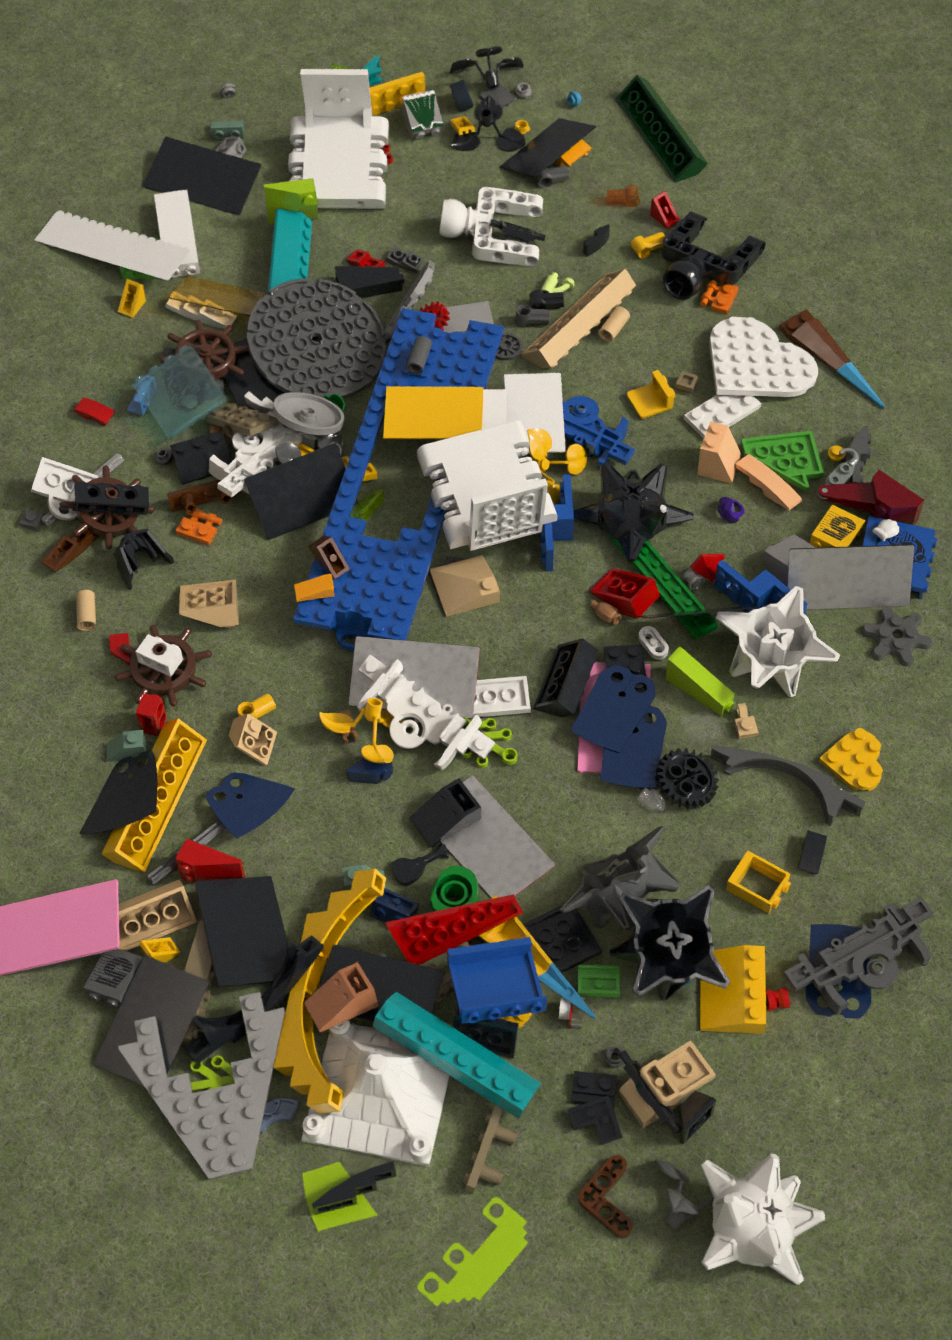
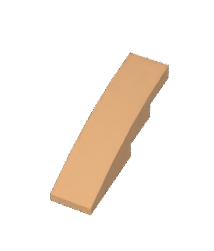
(766, 479)

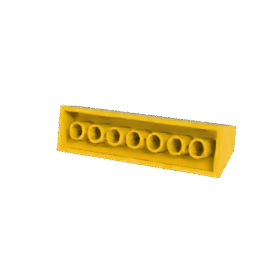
(175, 757)

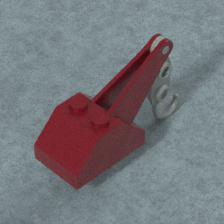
(881, 497)

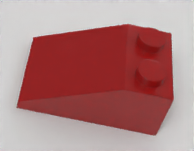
(627, 592)
(203, 863)

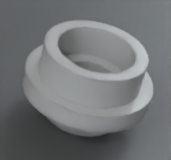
(228, 90)
(523, 90)

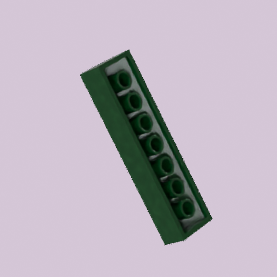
(661, 130)

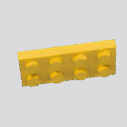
(389, 95)

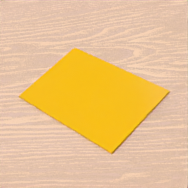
(432, 412)

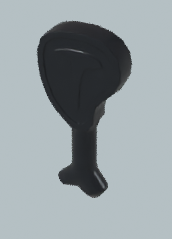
(408, 871)

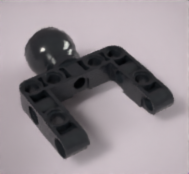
(693, 263)

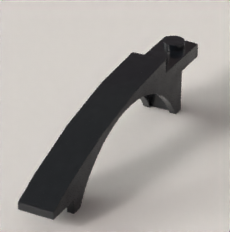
(217, 1031)

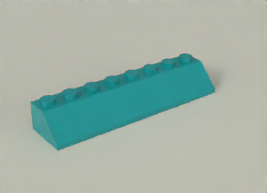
(290, 247)
(456, 1054)

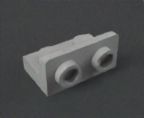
(232, 146)

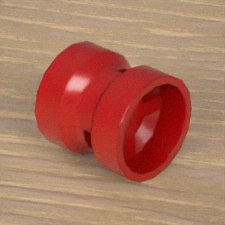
(777, 999)

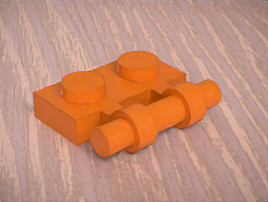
(723, 299)
(198, 531)

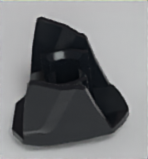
(142, 541)

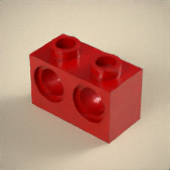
(151, 714)

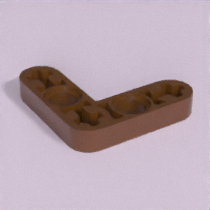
(600, 1201)

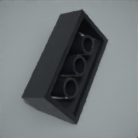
(566, 678)

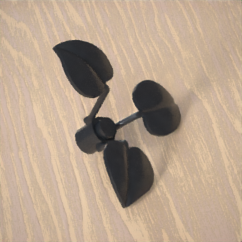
(491, 76)
(487, 114)

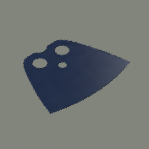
(259, 802)

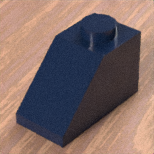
(369, 772)

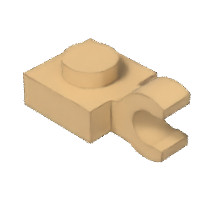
(745, 725)

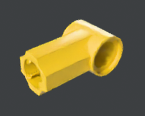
(644, 246)
(257, 707)

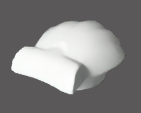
(886, 529)

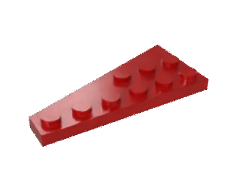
(433, 933)

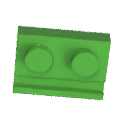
(599, 981)

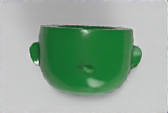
(452, 882)

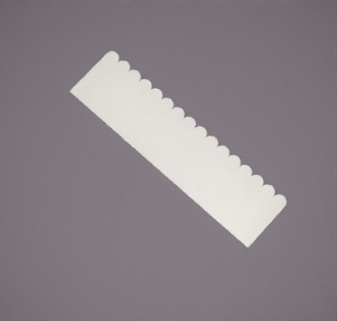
(113, 245)

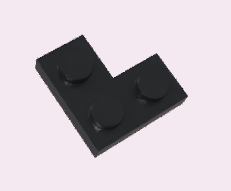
(599, 1113)

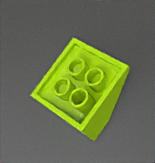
(293, 196)

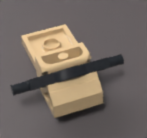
(661, 1084)

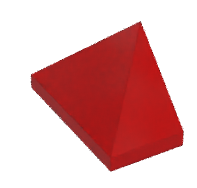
(706, 565)

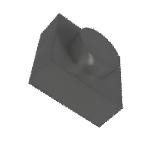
(31, 520)

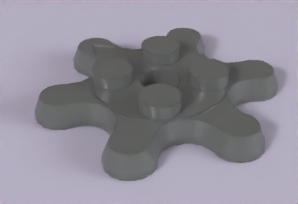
(898, 646)

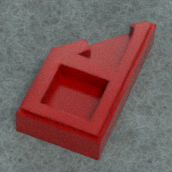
(116, 642)

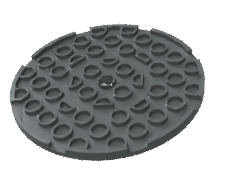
(301, 309)

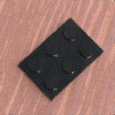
(495, 1035)

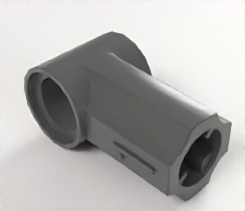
(552, 175)
(527, 316)

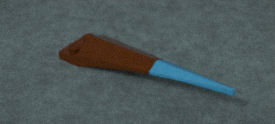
(815, 339)

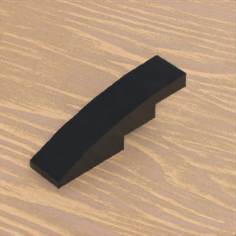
(346, 1192)

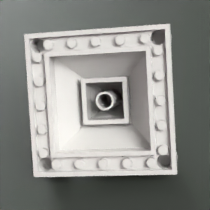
(388, 1097)

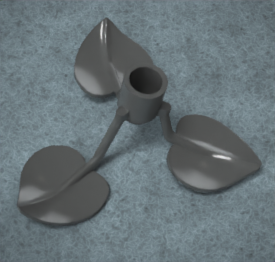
(289, 451)
(680, 1207)

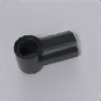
(543, 300)

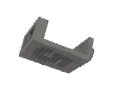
(112, 977)

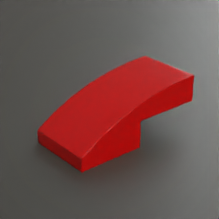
(363, 258)
(92, 409)

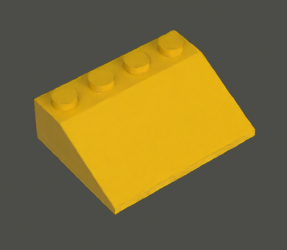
(743, 1002)

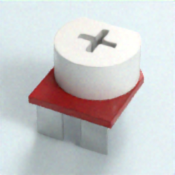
(566, 1012)

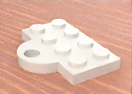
(56, 483)

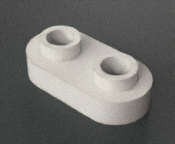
(653, 644)

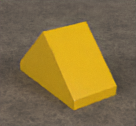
(132, 298)
(159, 949)

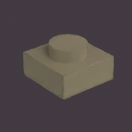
(686, 382)

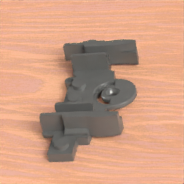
(846, 960)

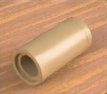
(614, 324)
(86, 610)

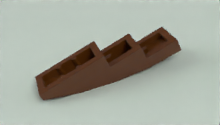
(69, 549)

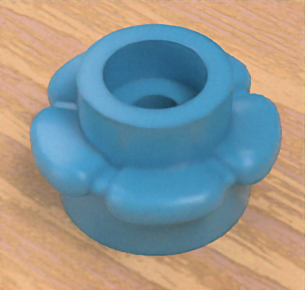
(574, 99)

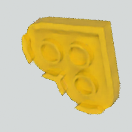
(855, 760)

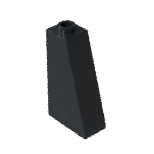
(370, 280)

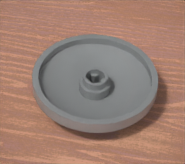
(308, 413)

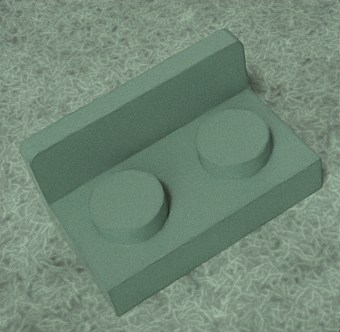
(223, 129)

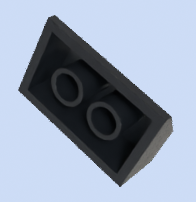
(193, 456)

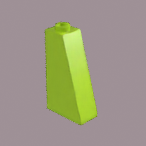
(698, 682)

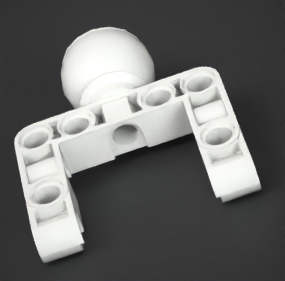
(458, 220)

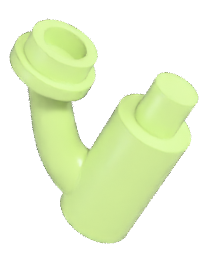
(551, 282)

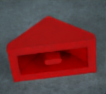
(663, 210)

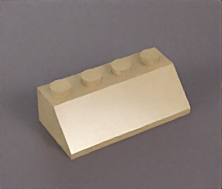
(154, 915)

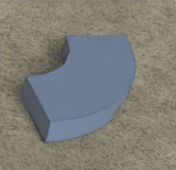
(279, 1110)

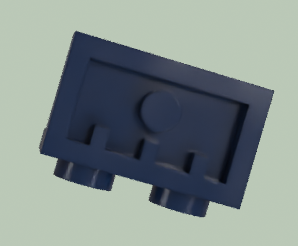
(392, 907)

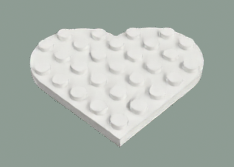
(754, 362)

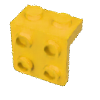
(652, 397)

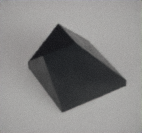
(694, 1114)

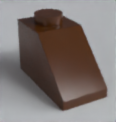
(329, 556)

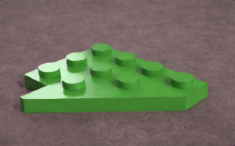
(788, 455)

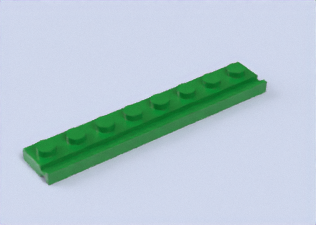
(672, 591)

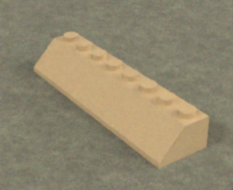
(579, 319)

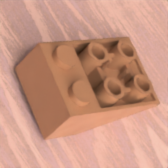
(341, 998)

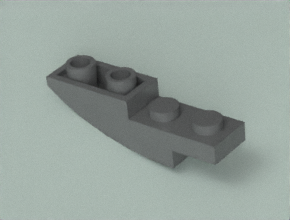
(860, 445)

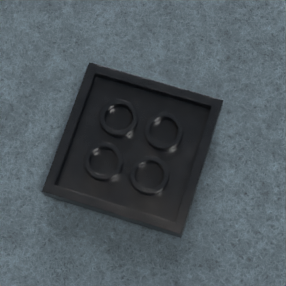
(564, 938)

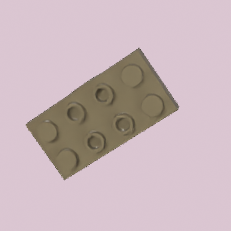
(241, 420)

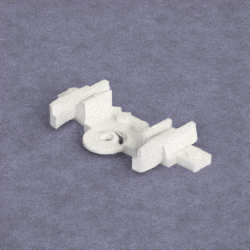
(254, 457)
(437, 723)

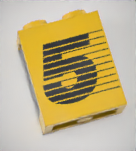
(837, 529)

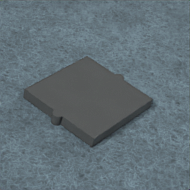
(500, 95)

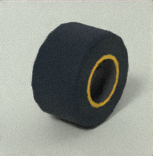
(461, 95)

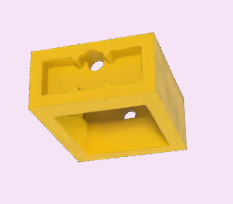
(767, 869)

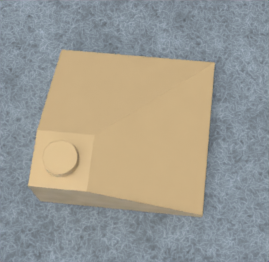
(465, 585)
(211, 603)

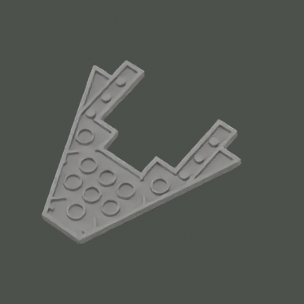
(219, 1123)

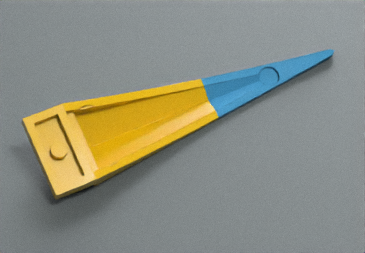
(545, 968)

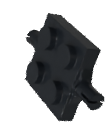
(510, 230)

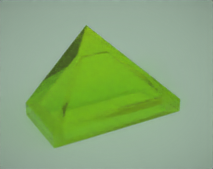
(370, 504)

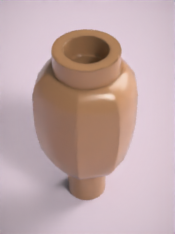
(606, 612)

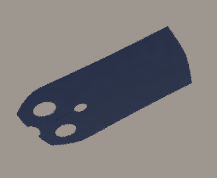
(611, 718)
(639, 756)
(820, 939)

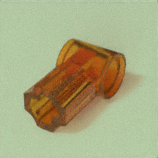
(629, 196)

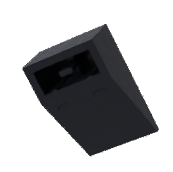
(446, 813)

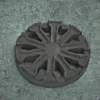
(507, 346)

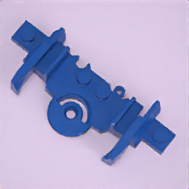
(589, 429)

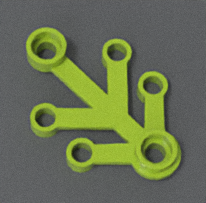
(504, 753)
(213, 1079)

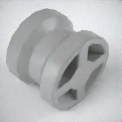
(694, 579)

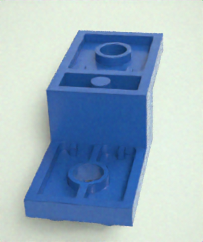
(560, 529)
(758, 593)

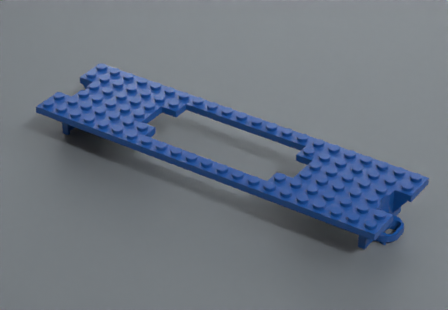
(388, 576)

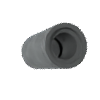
(418, 355)

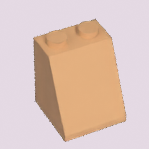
(718, 454)

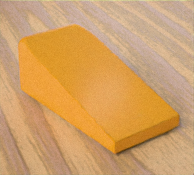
(315, 588)

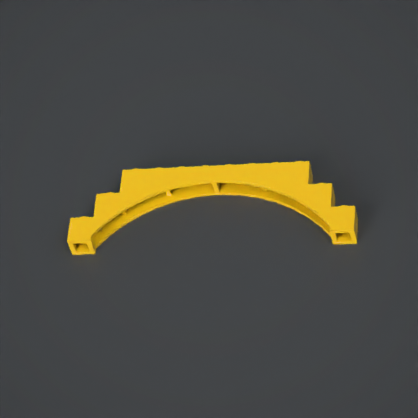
(296, 1046)

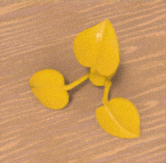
(540, 444)
(341, 724)

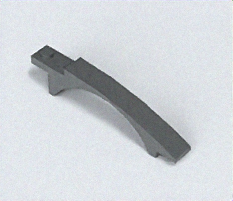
(830, 797)

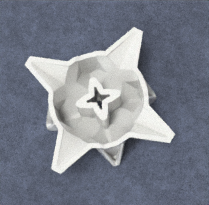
(776, 642)
(757, 1218)

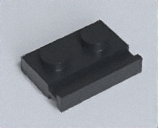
(592, 1086)

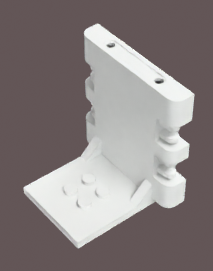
(340, 140)
(488, 486)

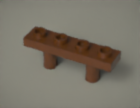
(196, 495)

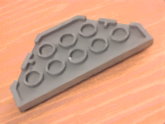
(414, 293)

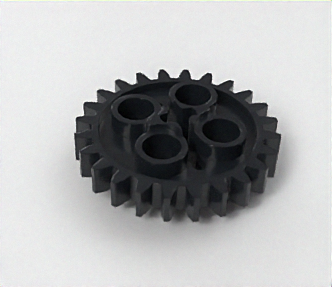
(696, 793)

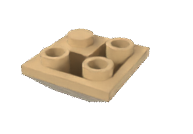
(253, 737)

